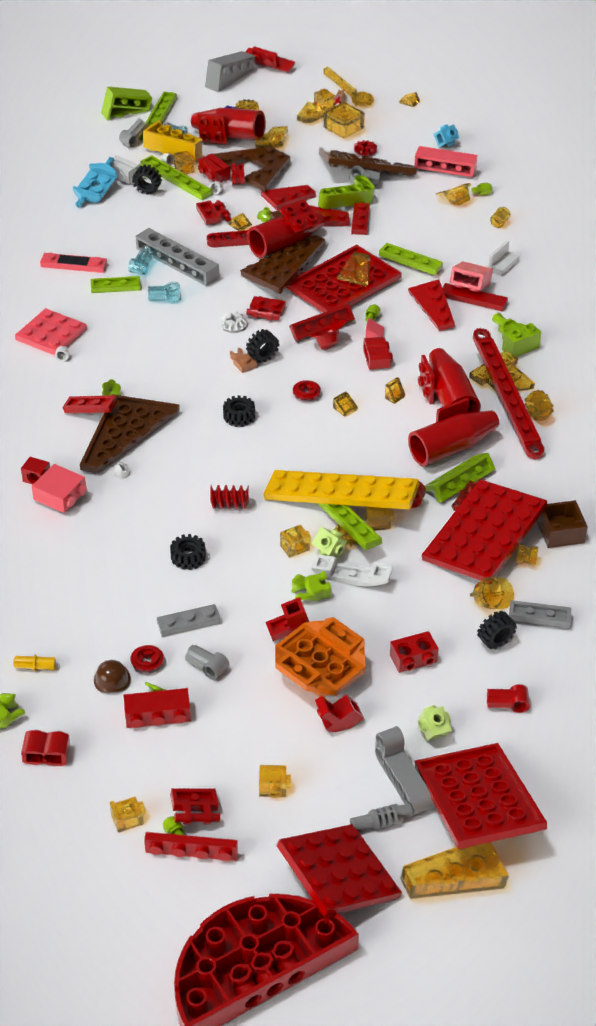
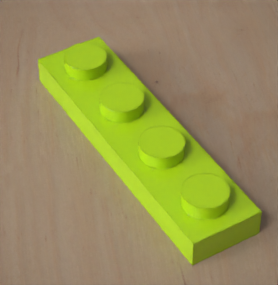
(411, 259)

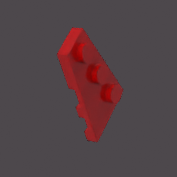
(284, 196)
(333, 217)

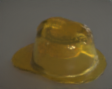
(457, 195)
(493, 593)

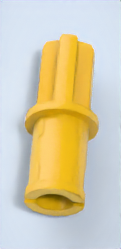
(35, 662)

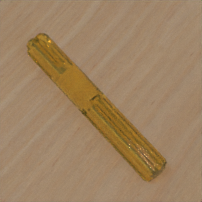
(339, 81)

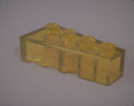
(455, 872)

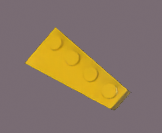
(166, 140)

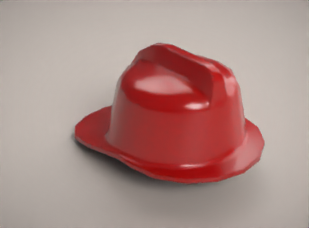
(329, 335)

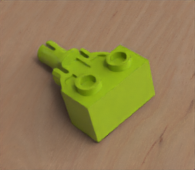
(517, 336)

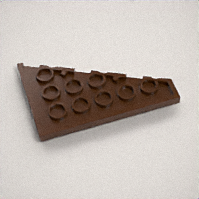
(350, 160)
(283, 266)
(123, 428)

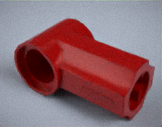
(515, 698)

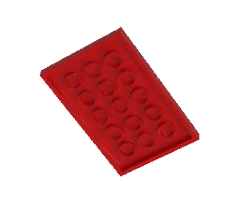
(326, 292)
(484, 530)
(480, 796)

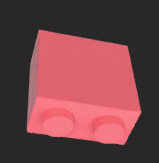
(471, 276)
(59, 488)

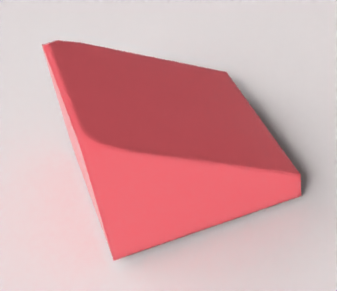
(373, 329)

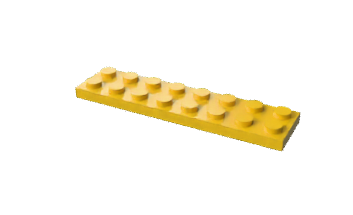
(342, 489)

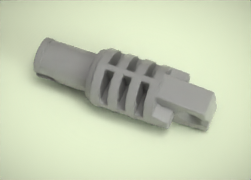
(383, 817)

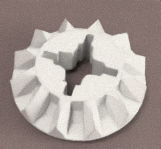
(228, 323)

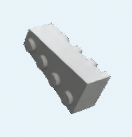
(227, 69)

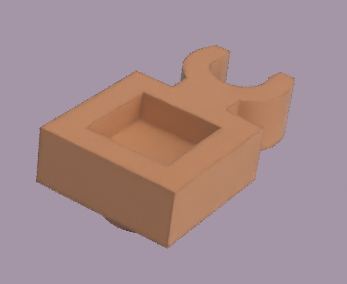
(242, 361)

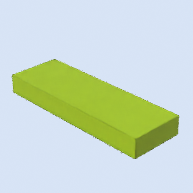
(115, 284)

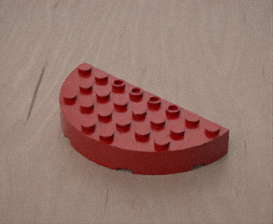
(253, 954)

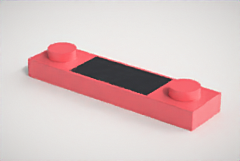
(73, 262)

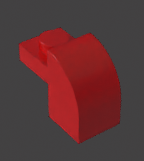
(293, 617)
(339, 715)

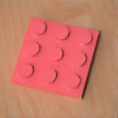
(50, 331)

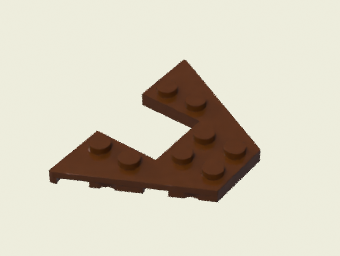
(267, 158)

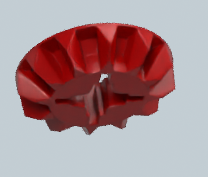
(365, 148)
(312, 388)
(147, 652)

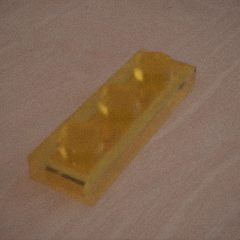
(480, 373)

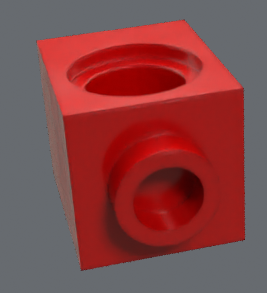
(33, 469)

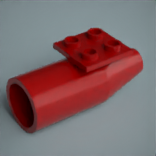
(225, 123)
(294, 225)
(446, 379)
(451, 433)

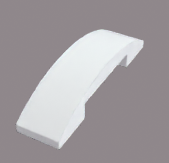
(351, 574)

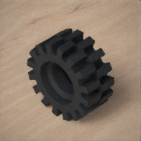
(142, 184)
(264, 353)
(239, 411)
(188, 559)
(497, 630)

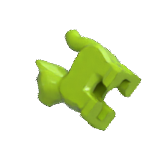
(314, 585)
(8, 701)

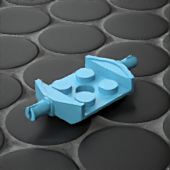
(99, 174)

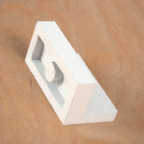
(502, 260)

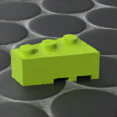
(125, 101)

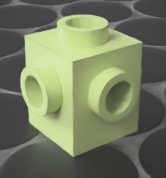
(329, 542)
(434, 722)

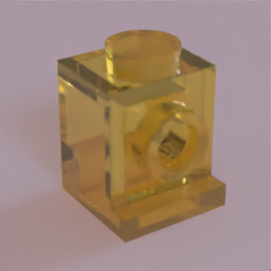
(127, 813)

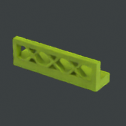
(457, 478)

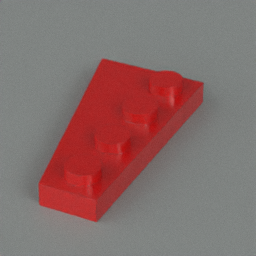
(433, 303)

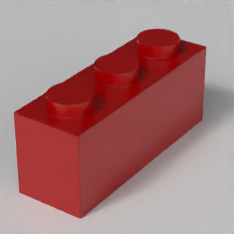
(157, 708)

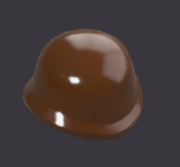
(111, 677)

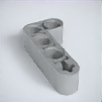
(401, 771)

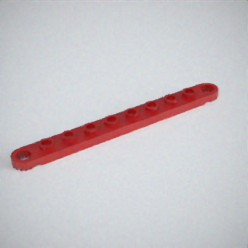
(508, 394)

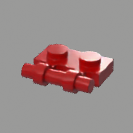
(213, 212)
(266, 308)
(195, 800)

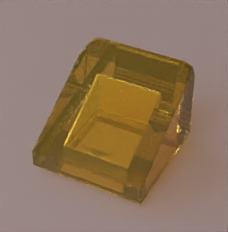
(410, 99)
(240, 222)
(394, 391)
(344, 404)

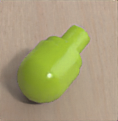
(482, 189)
(372, 312)
(171, 827)

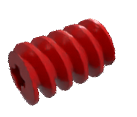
(229, 497)

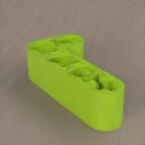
(347, 195)

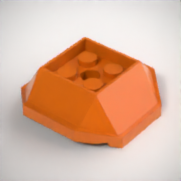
(322, 656)

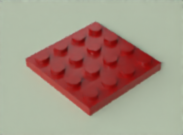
(338, 869)

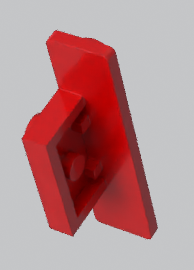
(271, 59)

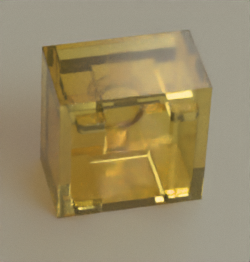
(344, 120)

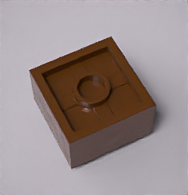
(562, 524)

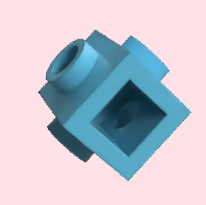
(446, 135)

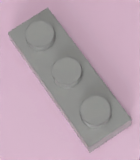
(540, 613)
(188, 620)

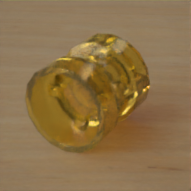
(500, 217)
(527, 555)

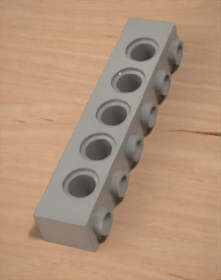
(178, 257)

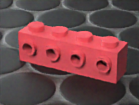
(445, 161)

